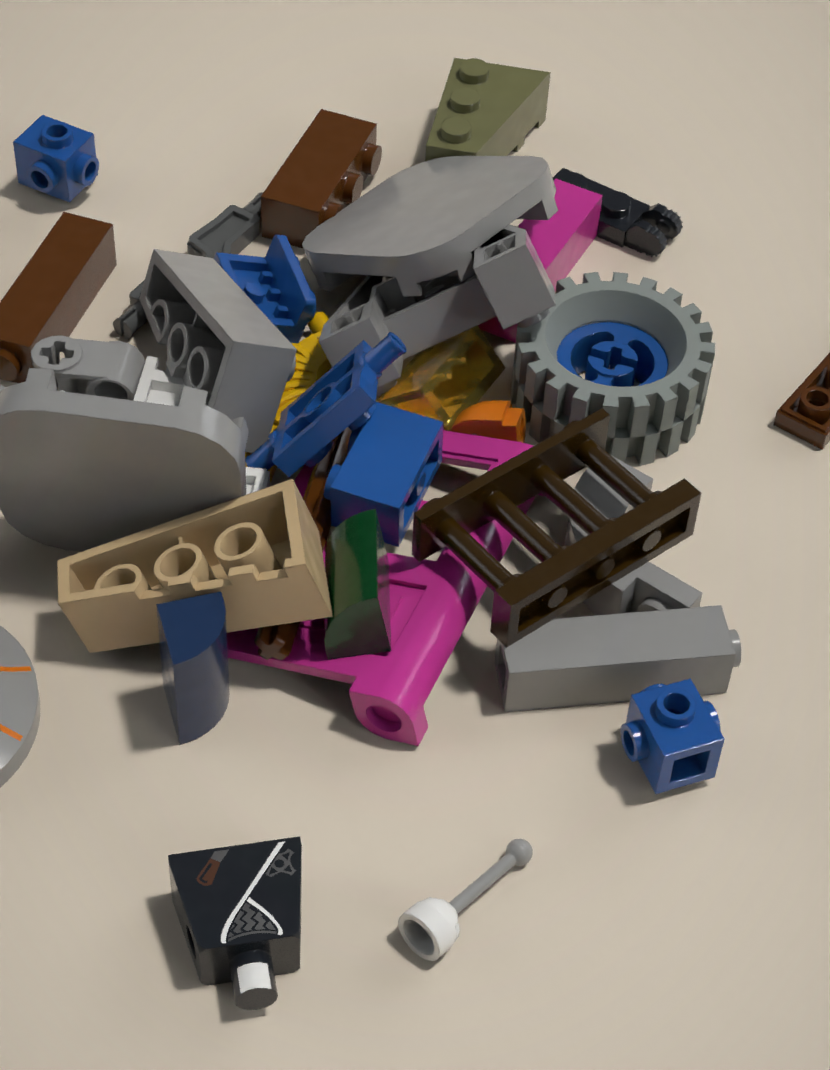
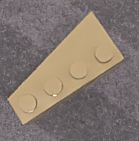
(251, 548)

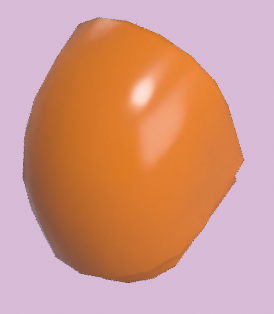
(492, 420)

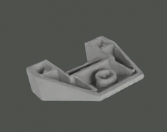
(506, 286)

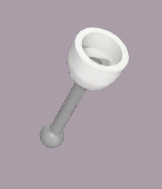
(433, 924)

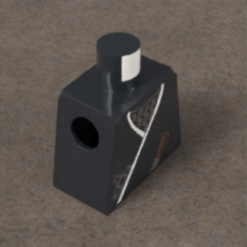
(241, 914)

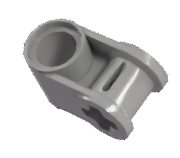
(91, 366)

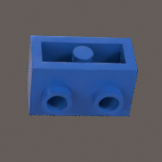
(386, 469)

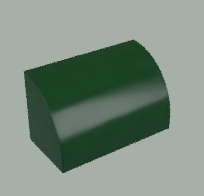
(357, 588)

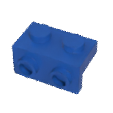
(274, 286)

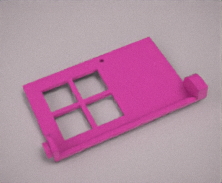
(427, 616)

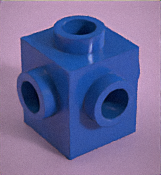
(56, 158)
(672, 735)

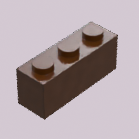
(320, 176)

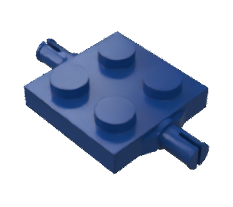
(334, 402)

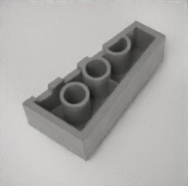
(218, 339)

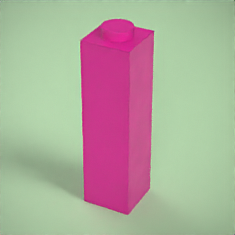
(559, 240)

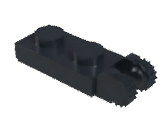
(628, 220)

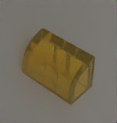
(446, 377)

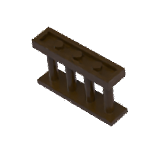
(565, 572)

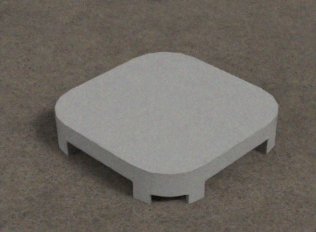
(430, 220)
(110, 467)

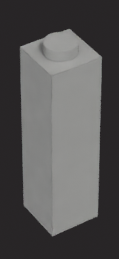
(616, 656)

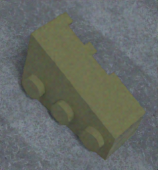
(487, 109)

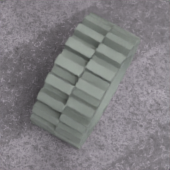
(616, 336)

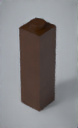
(54, 289)

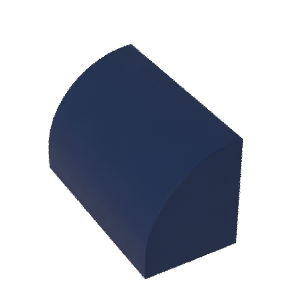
(194, 662)

